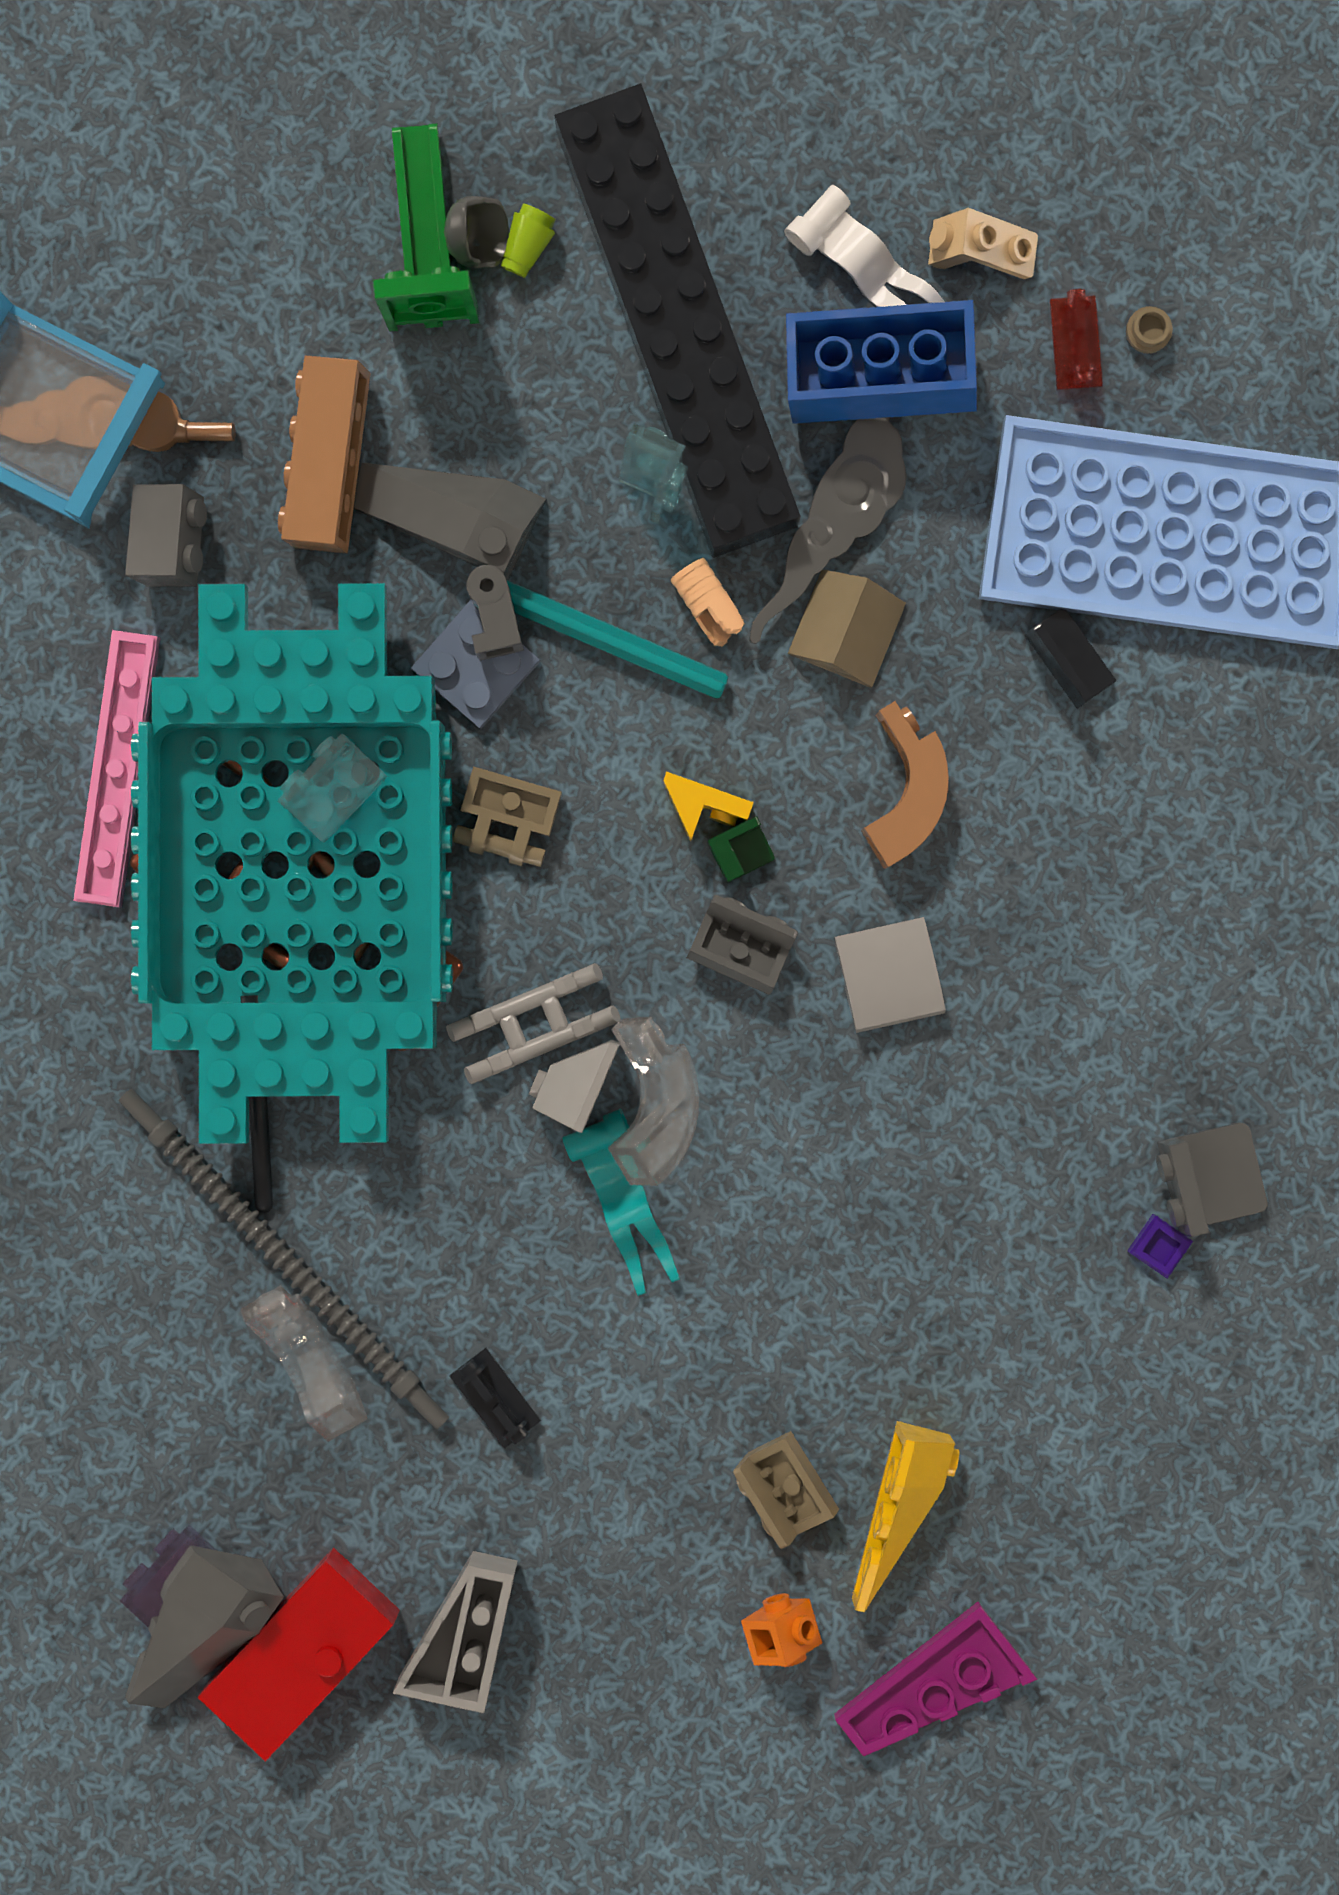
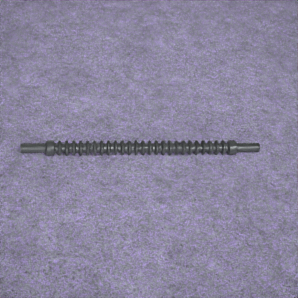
(164, 1135)

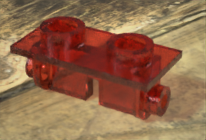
(1076, 341)

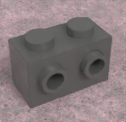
(165, 535)

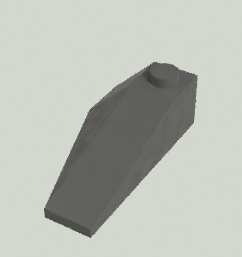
(457, 513)
(207, 1614)

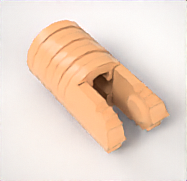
(708, 602)

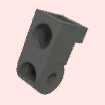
(493, 599)

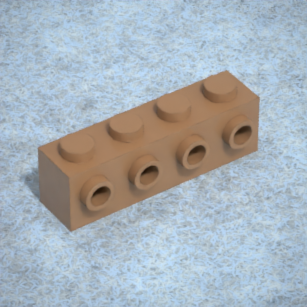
(324, 454)

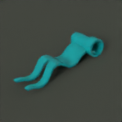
(620, 1201)

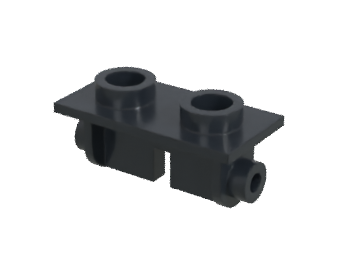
(495, 1398)

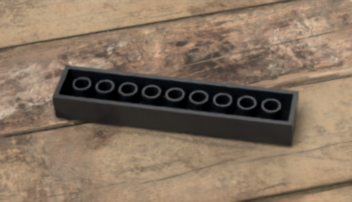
(677, 319)

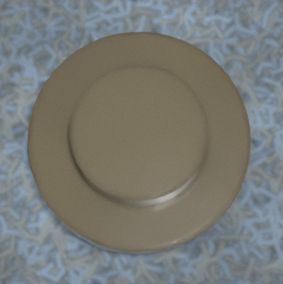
(1149, 330)

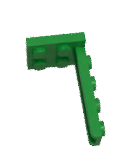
(429, 286)

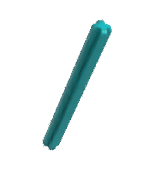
(617, 642)

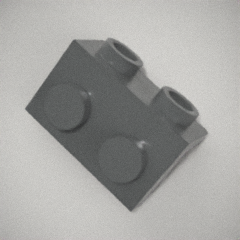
(742, 944)

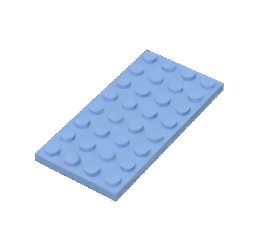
(1165, 532)

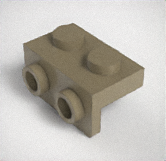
(784, 1489)

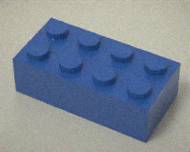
(881, 362)

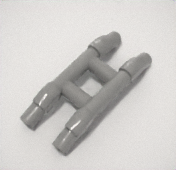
(523, 1050)

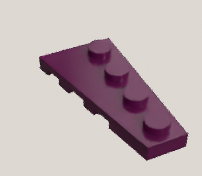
(946, 1674)

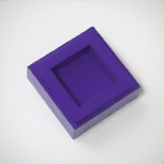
(1160, 1246)

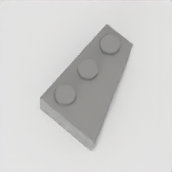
(462, 1642)

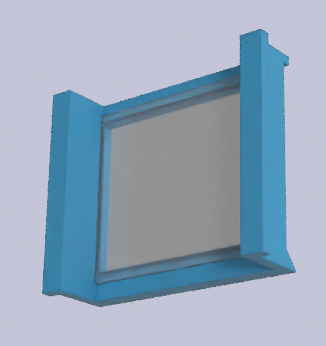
(64, 412)

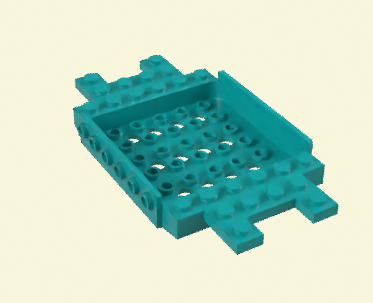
(312, 1029)

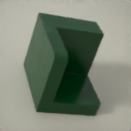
(741, 850)

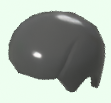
(480, 220)

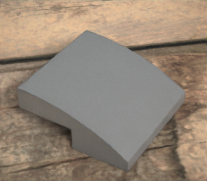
(890, 975)

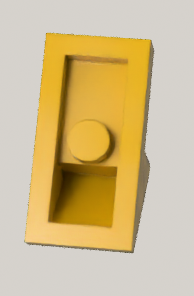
(691, 798)

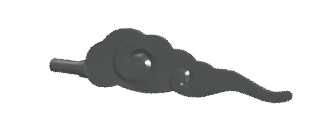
(845, 507)

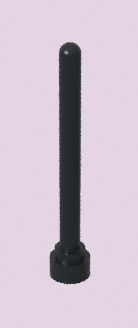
(260, 1145)

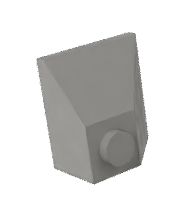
(573, 1085)

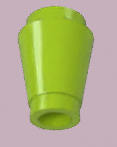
(527, 239)

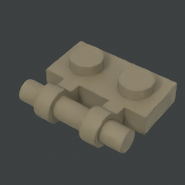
(511, 803)

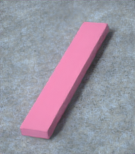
(109, 804)

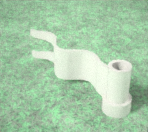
(855, 249)

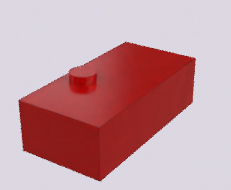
(299, 1654)

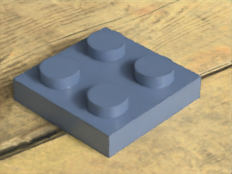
(463, 680)

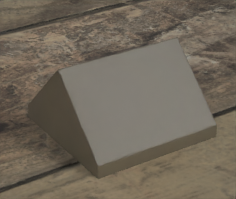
(847, 626)

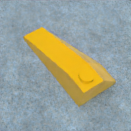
(909, 1487)

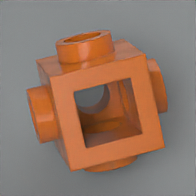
(781, 1631)

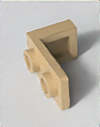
(982, 239)

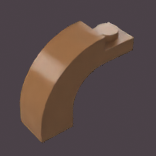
(924, 791)

